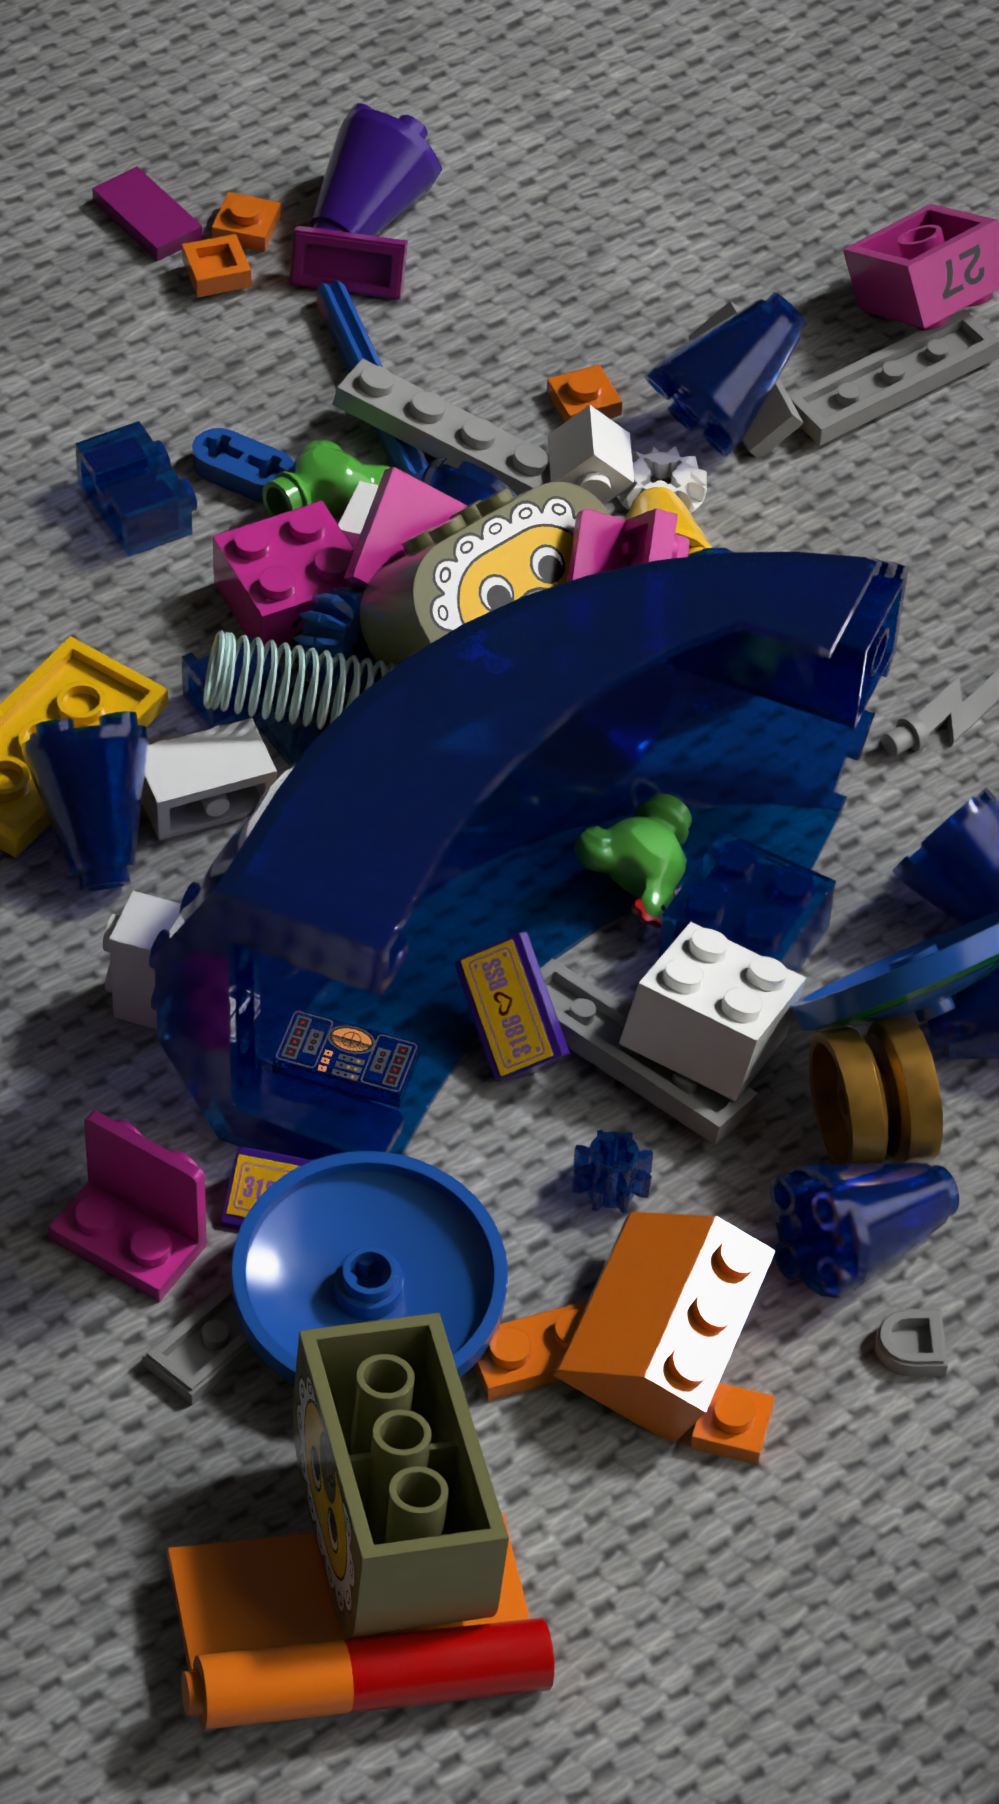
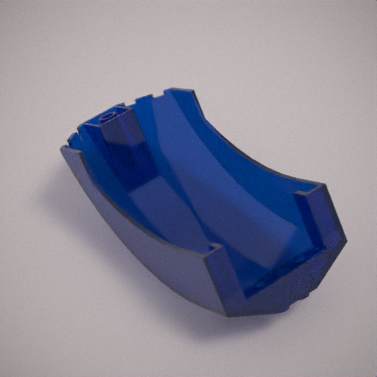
(457, 802)

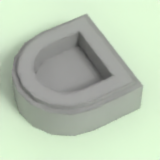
(912, 1343)

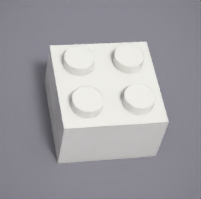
(712, 1010)

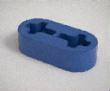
(242, 466)

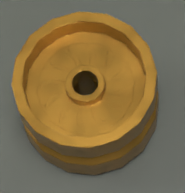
(876, 1093)

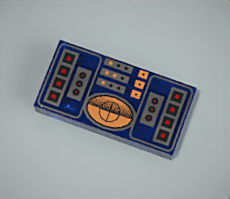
(346, 1058)

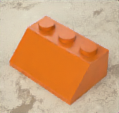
(665, 1318)

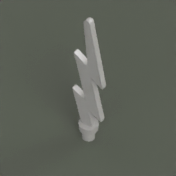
(914, 730)

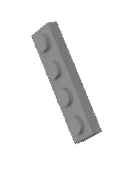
(893, 377)
(440, 427)
(593, 1029)

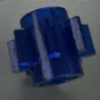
(612, 1170)

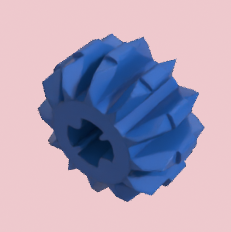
(336, 628)

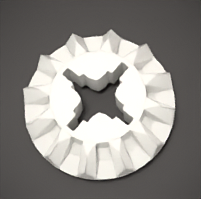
(686, 479)

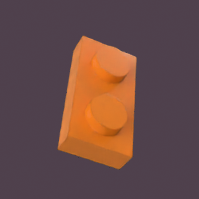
(527, 1351)

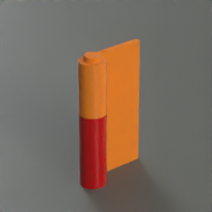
(272, 1649)

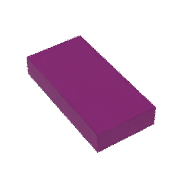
(147, 213)
(359, 261)

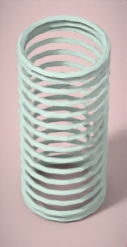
(221, 675)

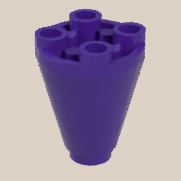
(374, 172)

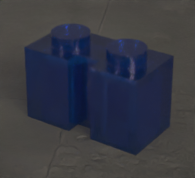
(135, 488)

